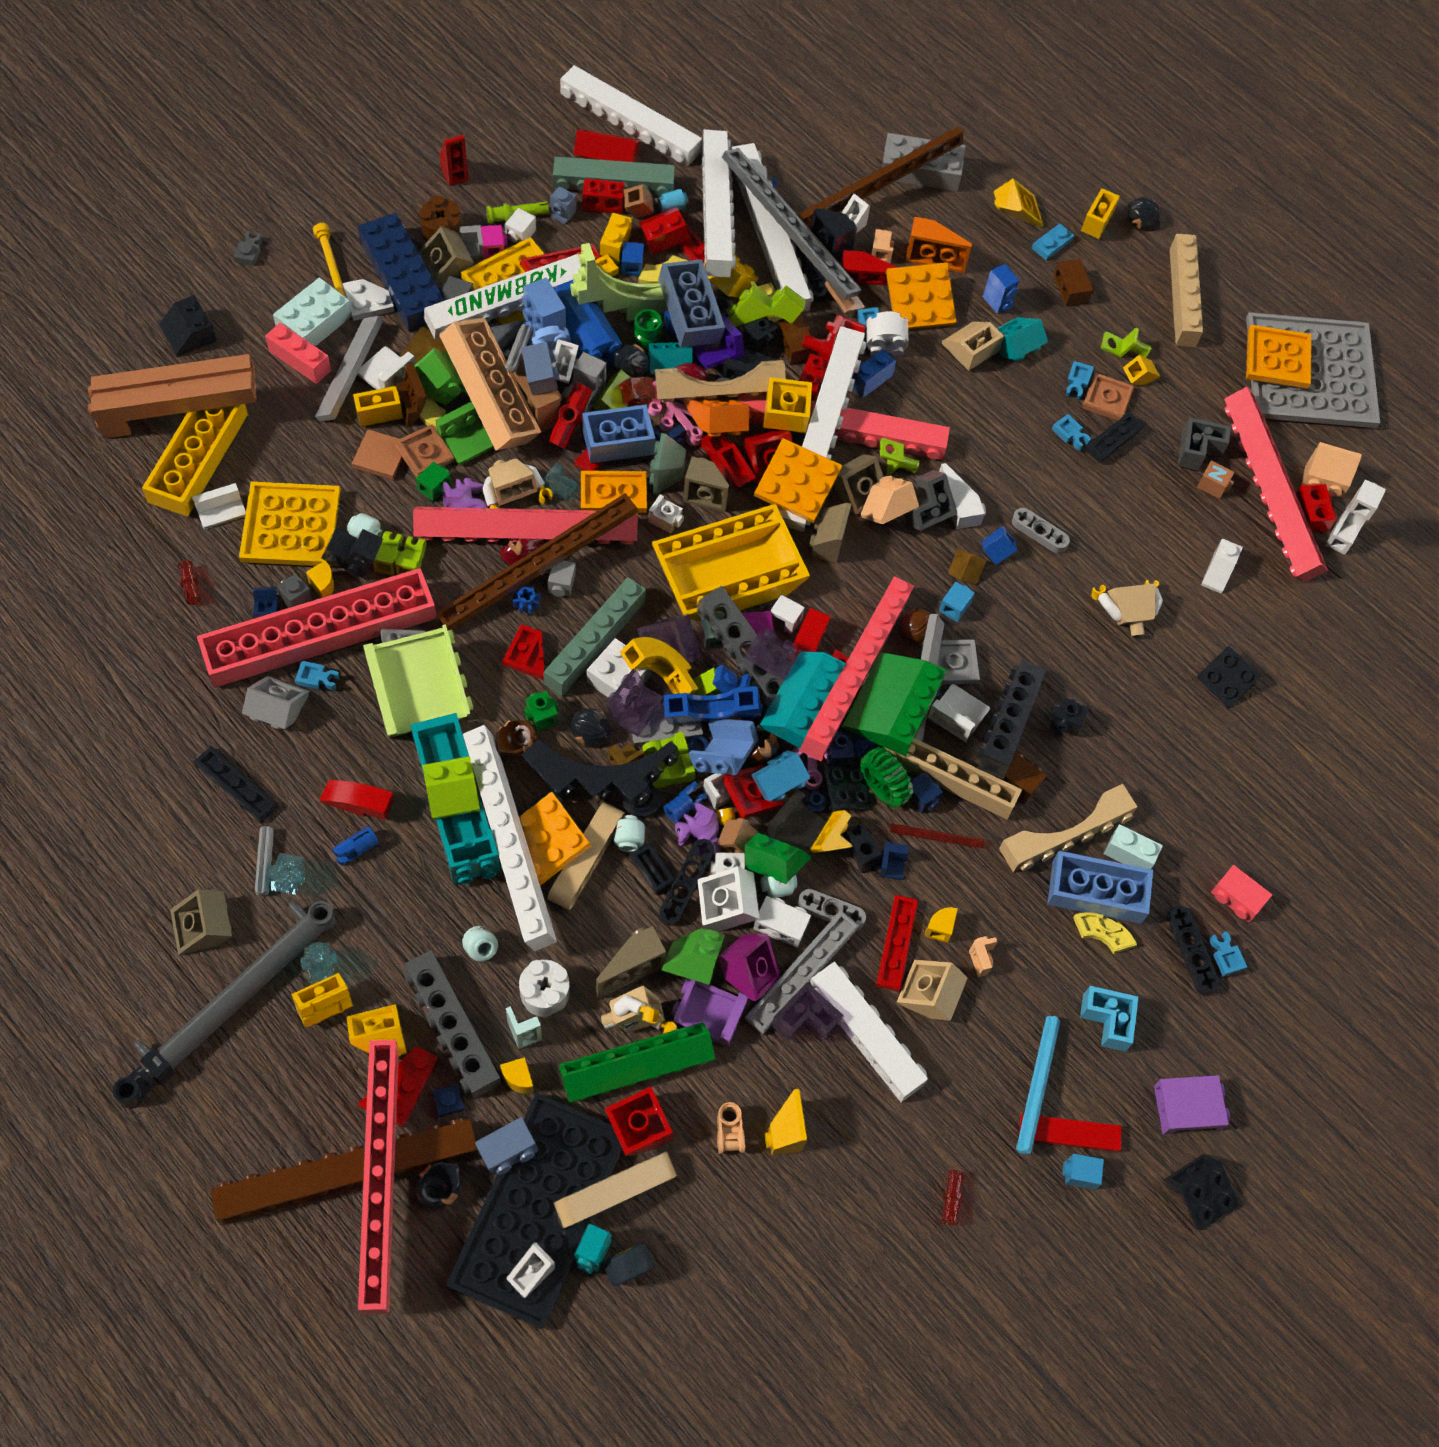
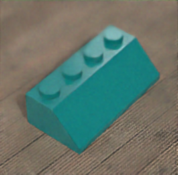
(802, 696)

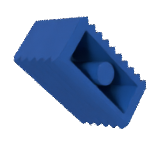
(1001, 288)
(873, 373)

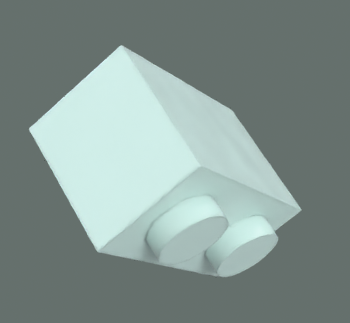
(1132, 848)

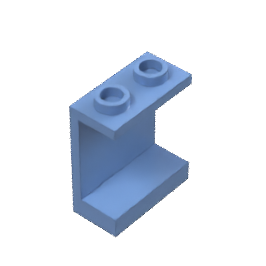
(728, 749)

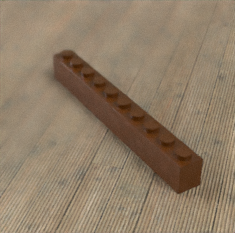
(338, 1172)

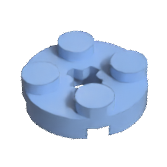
(551, 335)

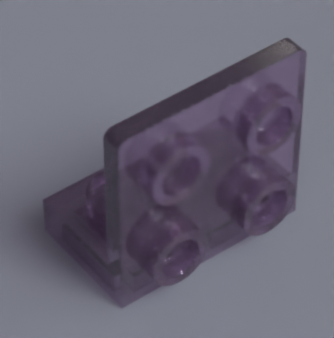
(772, 653)
(633, 703)

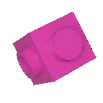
(493, 240)

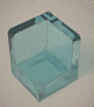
(560, 484)

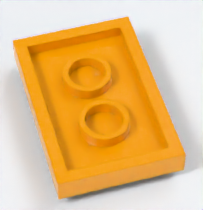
(603, 487)

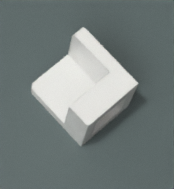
(789, 612)
(716, 790)

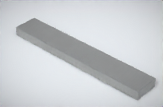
(349, 368)
(931, 651)
(802, 970)

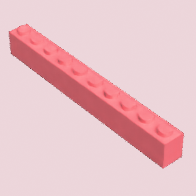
(870, 427)
(1275, 485)
(509, 523)
(856, 669)
(378, 1178)

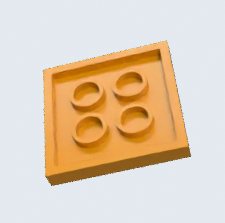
(922, 295)
(1278, 356)
(798, 480)
(551, 837)

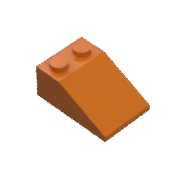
(937, 244)
(719, 415)

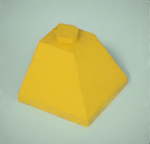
(1018, 202)
(376, 1025)
(787, 1129)

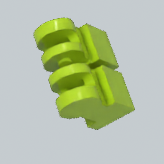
(392, 559)
(682, 770)

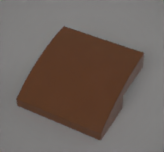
(410, 394)

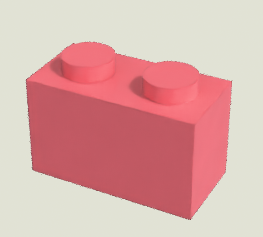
(1241, 893)

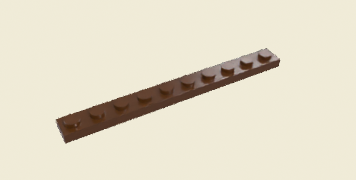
(886, 175)
(537, 562)

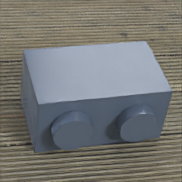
(539, 368)
(507, 1147)

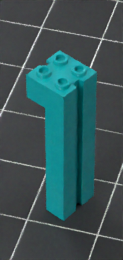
(464, 837)

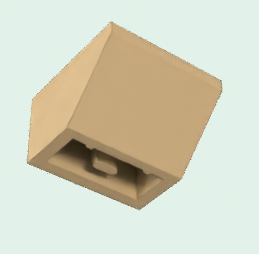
(974, 343)

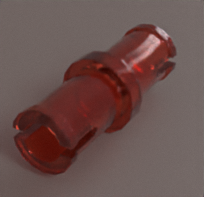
(189, 582)
(952, 1197)

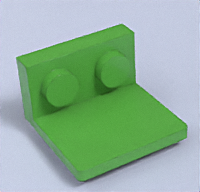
(464, 433)

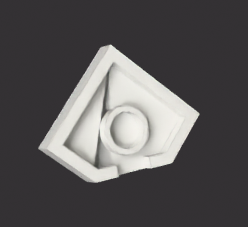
(367, 299)

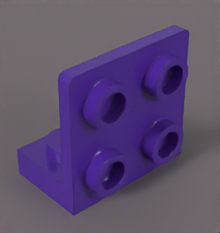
(715, 354)

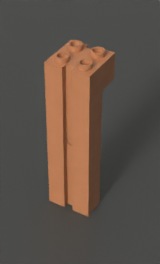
(169, 391)

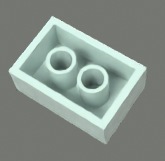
(314, 312)

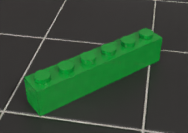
(636, 1062)

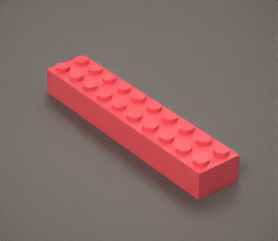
(316, 627)

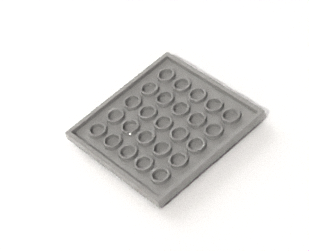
(1341, 374)

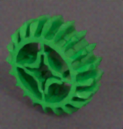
(886, 777)

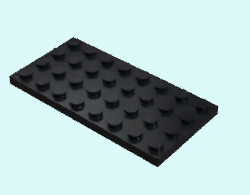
(521, 1211)

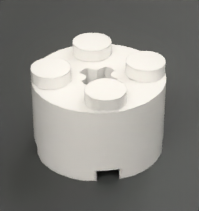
(887, 333)
(541, 974)

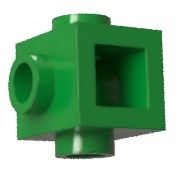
(541, 710)

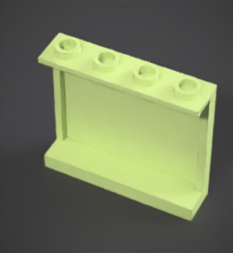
(417, 679)

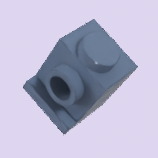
(562, 205)

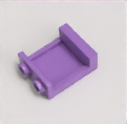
(712, 1006)
(1191, 1104)

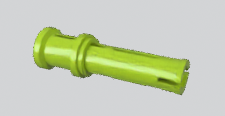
(504, 212)

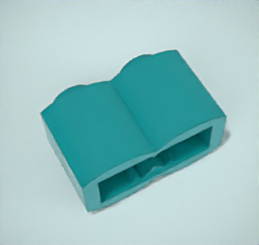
(592, 1249)

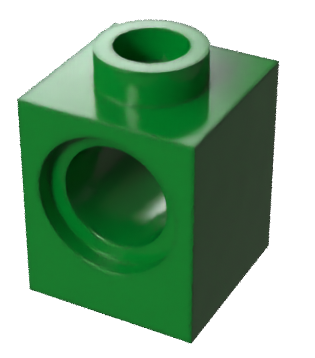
(431, 481)

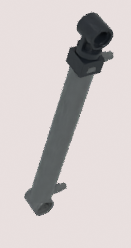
(161, 1062)

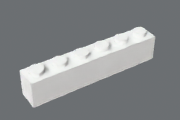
(869, 1033)

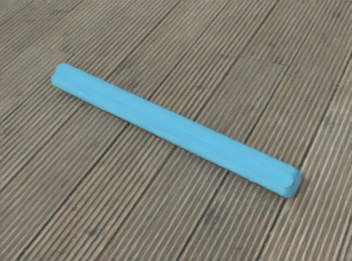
(1038, 1085)

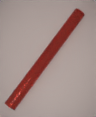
(936, 835)

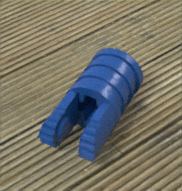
(683, 803)
(355, 846)

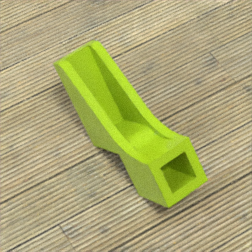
(756, 304)

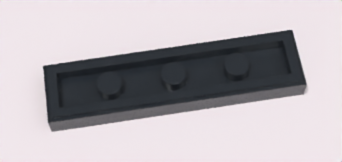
(235, 784)

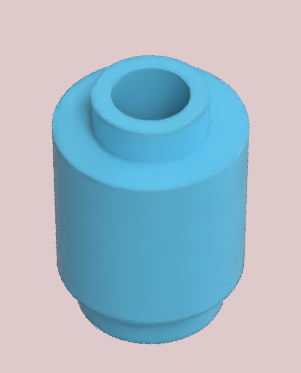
(672, 199)

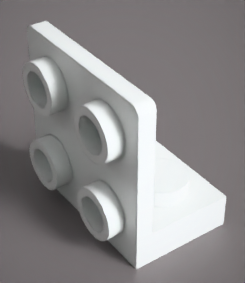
(385, 368)
(958, 712)

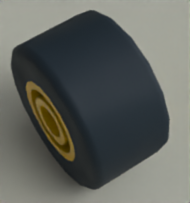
(628, 1264)

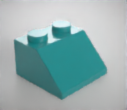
(1021, 337)

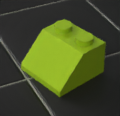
(451, 788)

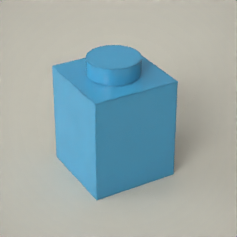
(956, 601)
(1083, 1171)

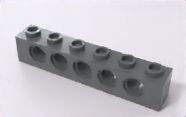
(720, 601)
(427, 967)

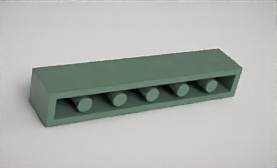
(571, 172)
(594, 637)

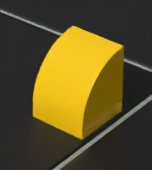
(1141, 371)
(321, 579)
(941, 924)
(517, 1076)

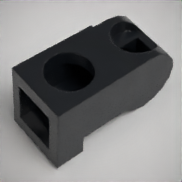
(864, 848)

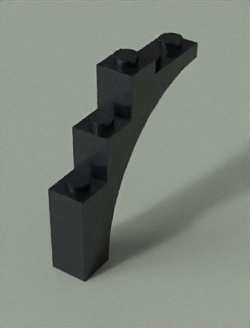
(600, 781)

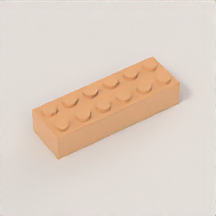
(489, 383)

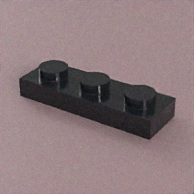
(1114, 437)

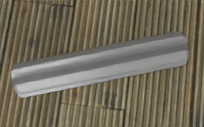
(516, 351)
(264, 860)

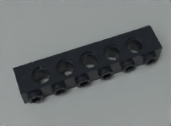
(1011, 720)

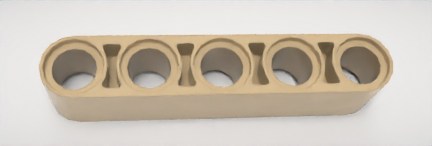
(577, 873)
(614, 1189)

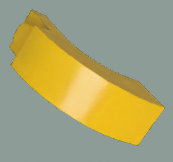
(662, 659)

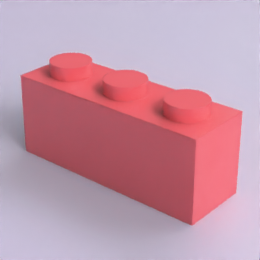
(298, 353)

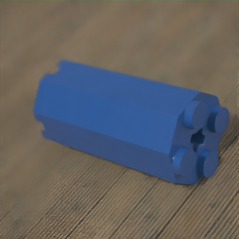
(588, 327)

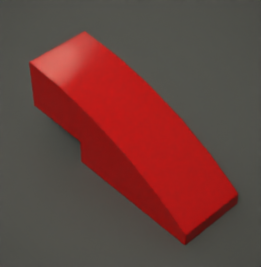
(728, 460)
(812, 631)
(358, 798)

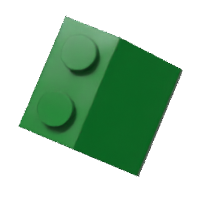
(774, 858)

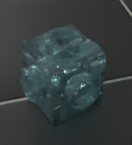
(287, 873)
(319, 961)

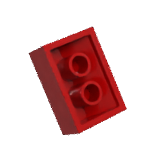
(605, 146)

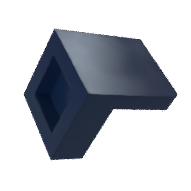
(893, 861)

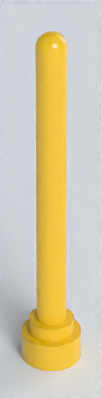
(322, 234)

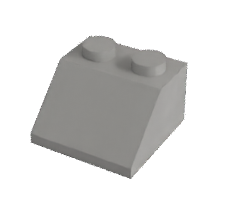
(274, 702)

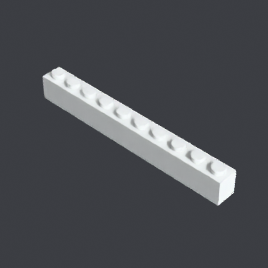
(717, 209)
(773, 239)
(831, 402)
(509, 839)

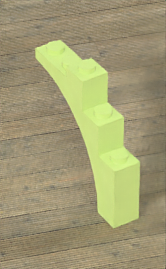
(611, 293)

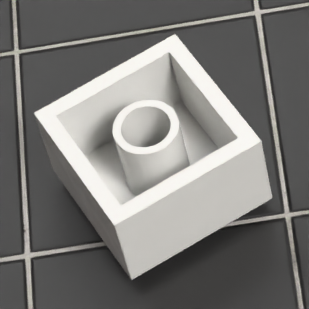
(610, 668)
(728, 899)

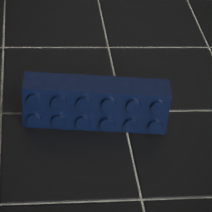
(400, 268)

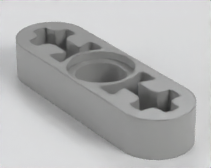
(1043, 539)
(827, 900)

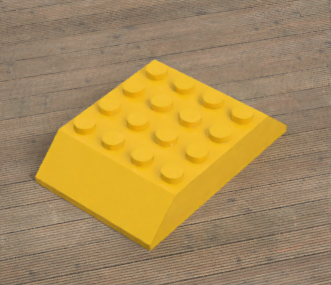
(744, 554)

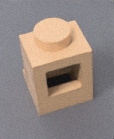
(883, 245)

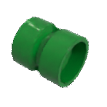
(647, 328)

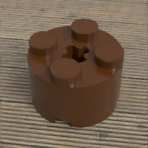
(439, 213)

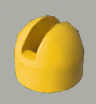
(725, 814)

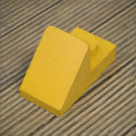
(830, 836)

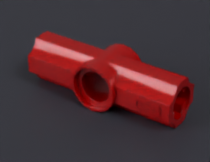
(576, 402)

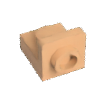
(981, 958)

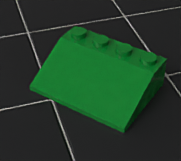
(895, 701)

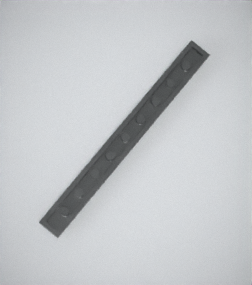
(791, 223)

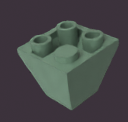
(667, 464)

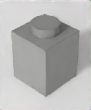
(562, 578)

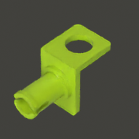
(1125, 345)
(897, 458)

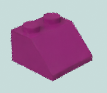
(750, 965)

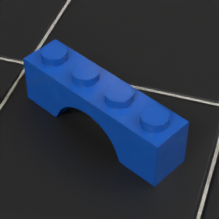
(695, 708)

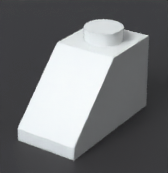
(1221, 566)

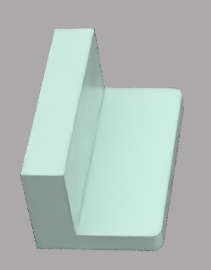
(524, 1032)

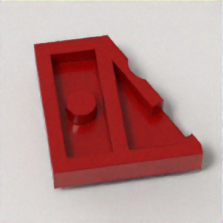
(526, 652)

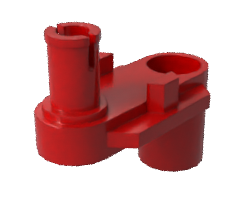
(826, 346)

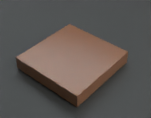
(1108, 397)
(423, 448)
(378, 455)

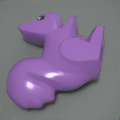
(462, 494)
(702, 826)

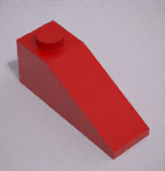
(454, 160)
(865, 268)

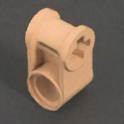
(730, 1134)

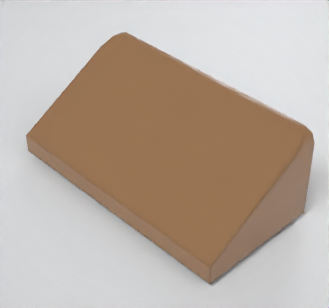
(849, 306)

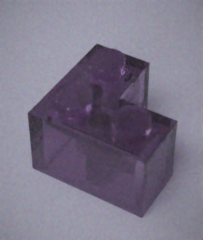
(808, 1009)

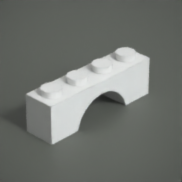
(1357, 512)

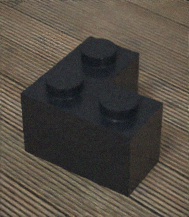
(352, 552)

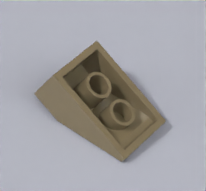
(635, 960)

